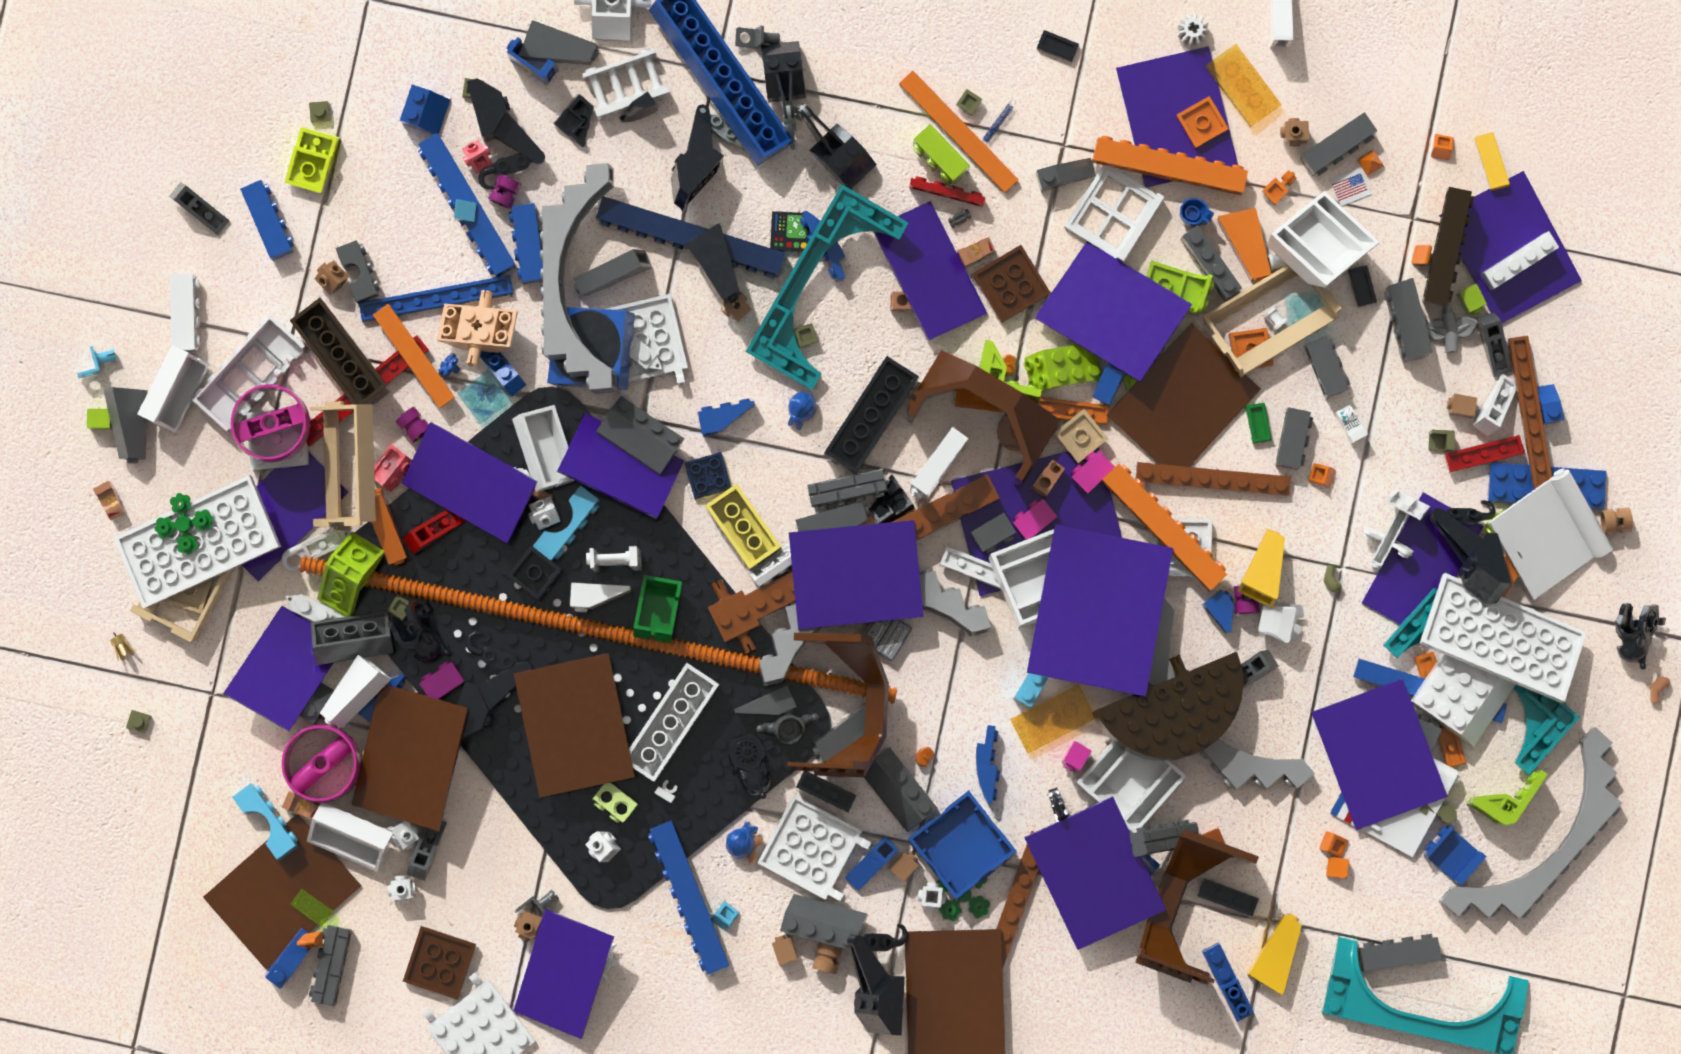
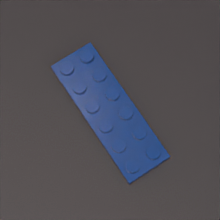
(1513, 482)

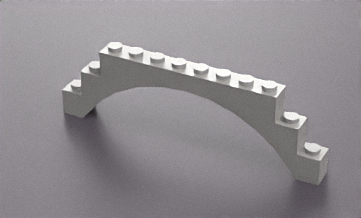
(559, 229)
(945, 604)
(1230, 762)
(1594, 810)

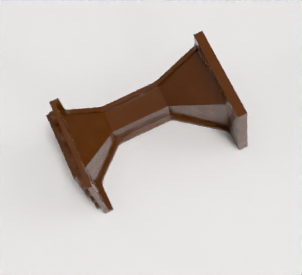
(1029, 420)
(862, 657)
(1190, 859)

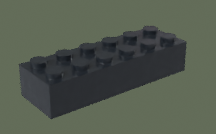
(871, 415)

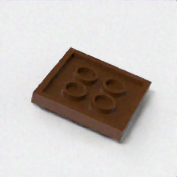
(1011, 284)
(439, 962)

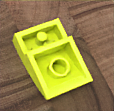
(311, 159)

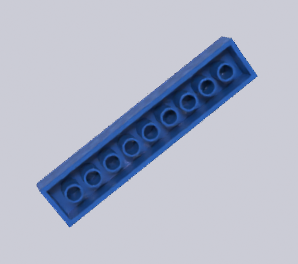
(722, 77)

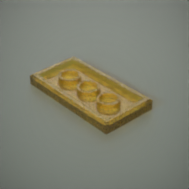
(1243, 85)
(1052, 718)

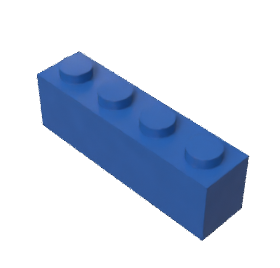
(267, 220)
(528, 242)

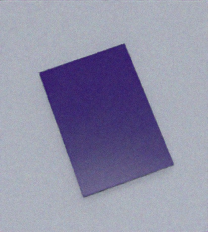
(614, 473)
(279, 671)
(563, 973)

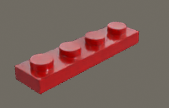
(939, 189)
(1484, 453)

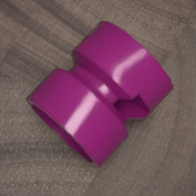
(507, 185)
(412, 424)
(1245, 606)

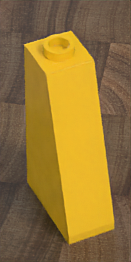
(1264, 572)
(1276, 956)

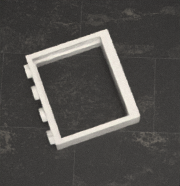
(938, 464)

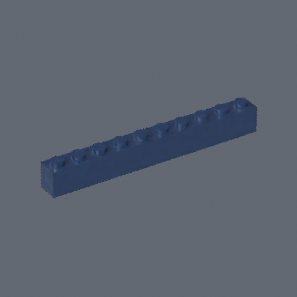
(679, 232)

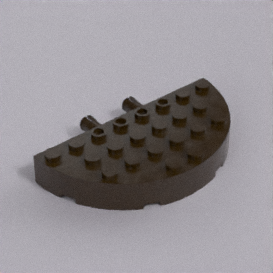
(1178, 714)

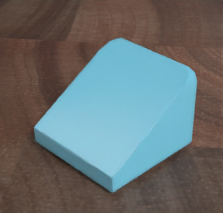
(465, 211)
(725, 916)

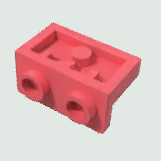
(391, 468)

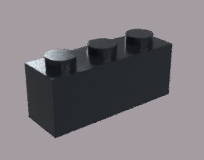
(826, 791)

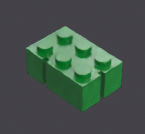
(657, 609)

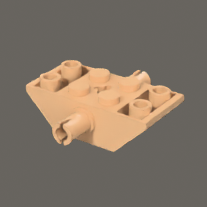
(477, 328)

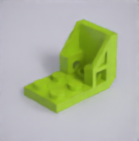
(994, 364)
(348, 572)
(1494, 805)

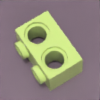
(617, 798)

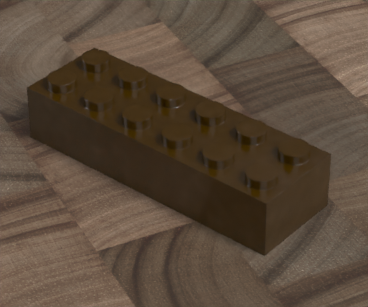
(1447, 246)
(340, 354)

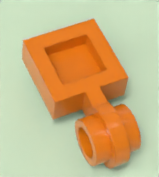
(1276, 190)

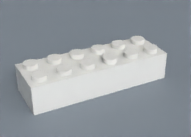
(671, 721)

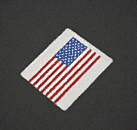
(1350, 186)

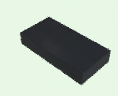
(1057, 46)
(1362, 286)

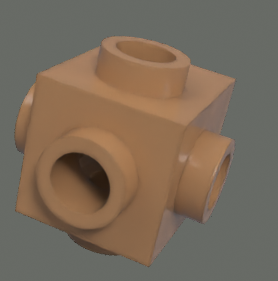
(1301, 129)
(331, 277)
(738, 310)
(520, 925)

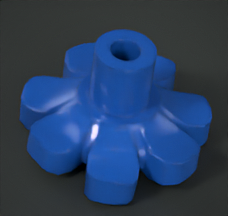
(449, 365)

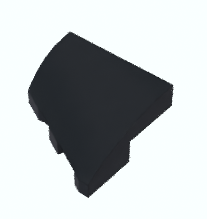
(639, 108)
(575, 119)
(893, 505)

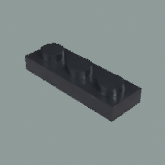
(1228, 897)

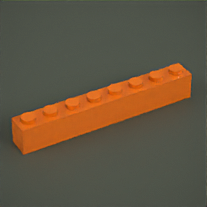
(1170, 166)
(1164, 527)

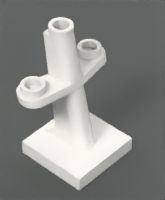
(1406, 506)

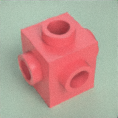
(477, 156)

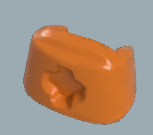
(1010, 362)
(924, 756)

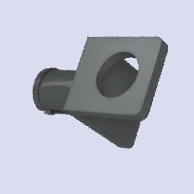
(757, 37)
(541, 904)

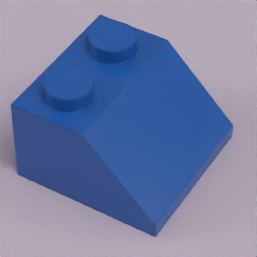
(424, 110)

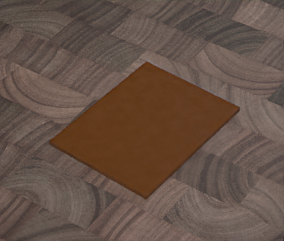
(1183, 400)
(574, 725)
(410, 756)
(259, 893)
(955, 992)

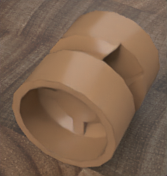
(1610, 523)
(827, 958)

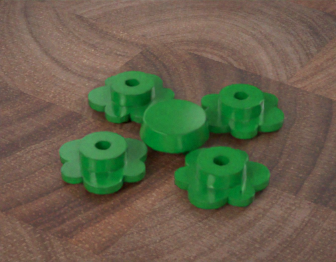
(183, 523)
(973, 902)

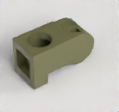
(1445, 813)

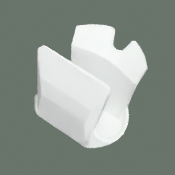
(1281, 621)

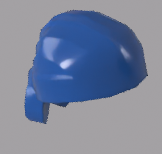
(1195, 212)
(801, 408)
(741, 841)

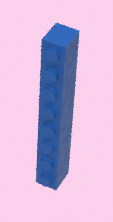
(457, 188)
(689, 897)

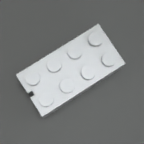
(173, 389)
(542, 446)
(349, 836)

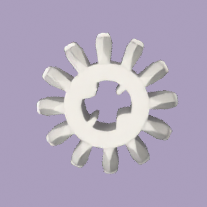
(1195, 23)

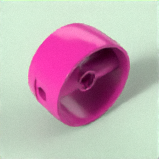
(256, 426)
(310, 773)

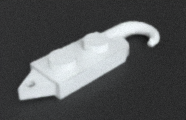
(643, 355)
(316, 546)
(311, 609)

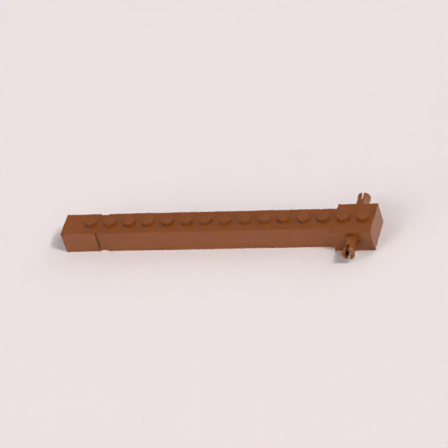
(739, 613)

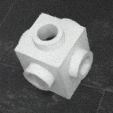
(544, 513)
(403, 834)
(603, 846)
(409, 889)
(939, 896)

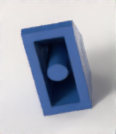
(1550, 404)
(1221, 609)

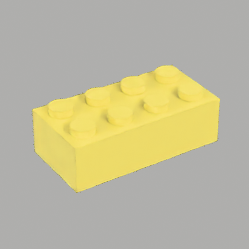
(743, 526)

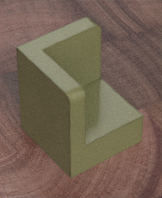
(1441, 440)

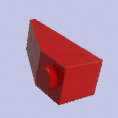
(432, 530)

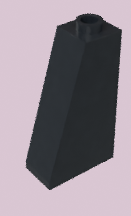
(715, 261)

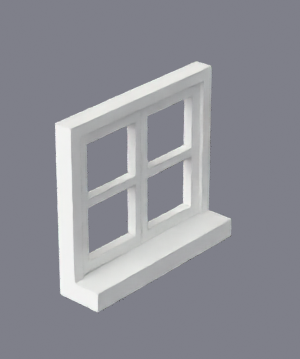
(1136, 226)

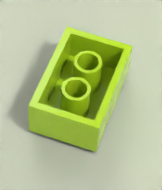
(940, 155)

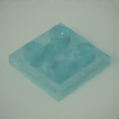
(1301, 305)
(484, 397)

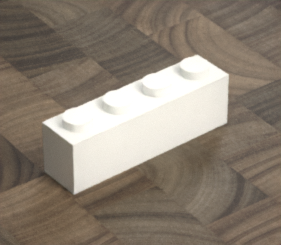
(1519, 260)
(184, 311)

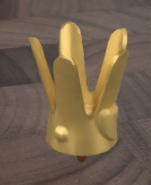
(120, 644)

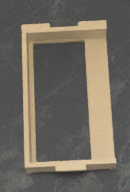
(1282, 340)
(363, 463)
(149, 613)

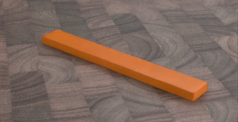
(958, 131)
(1059, 408)

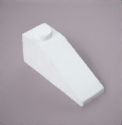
(1496, 405)

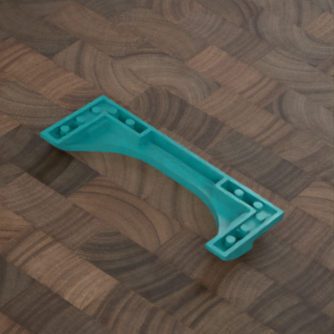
(775, 337)
(1544, 718)
(1352, 999)

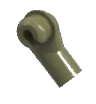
(1330, 581)

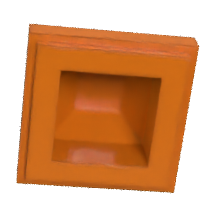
(1370, 162)

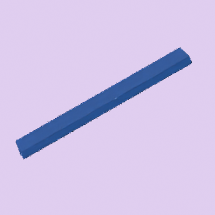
(438, 297)
(1383, 675)

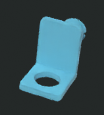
(98, 359)

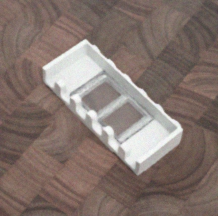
(258, 362)

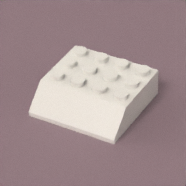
(1321, 241)
(1022, 575)
(1461, 697)
(1133, 781)

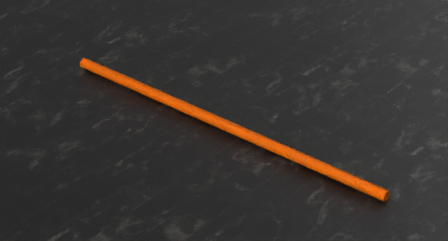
(595, 629)

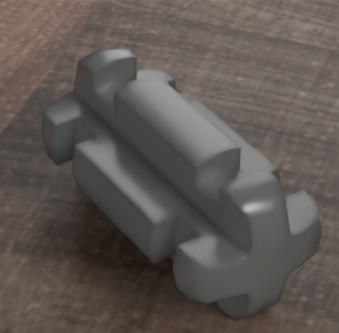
(959, 218)

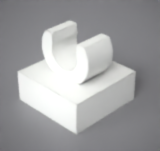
(665, 793)

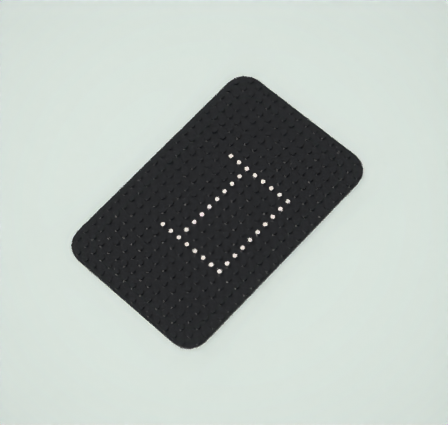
(479, 564)

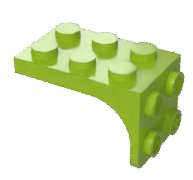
(1184, 284)
(1061, 367)

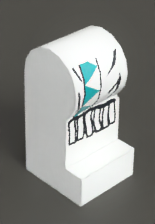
(1351, 424)

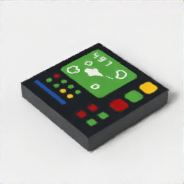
(788, 232)

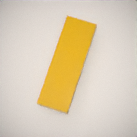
(1492, 161)

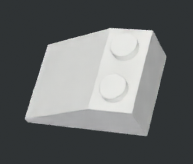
(594, 595)

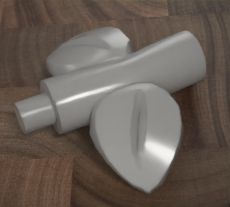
(1451, 329)

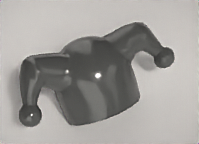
(788, 728)

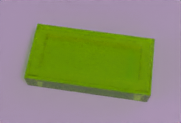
(311, 907)

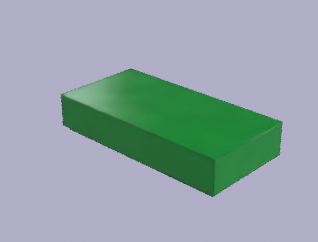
(1258, 423)

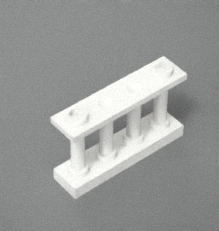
(622, 103)
(631, 558)

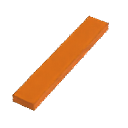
(414, 356)
(1448, 741)

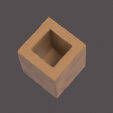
(1462, 405)
(904, 866)
(784, 950)

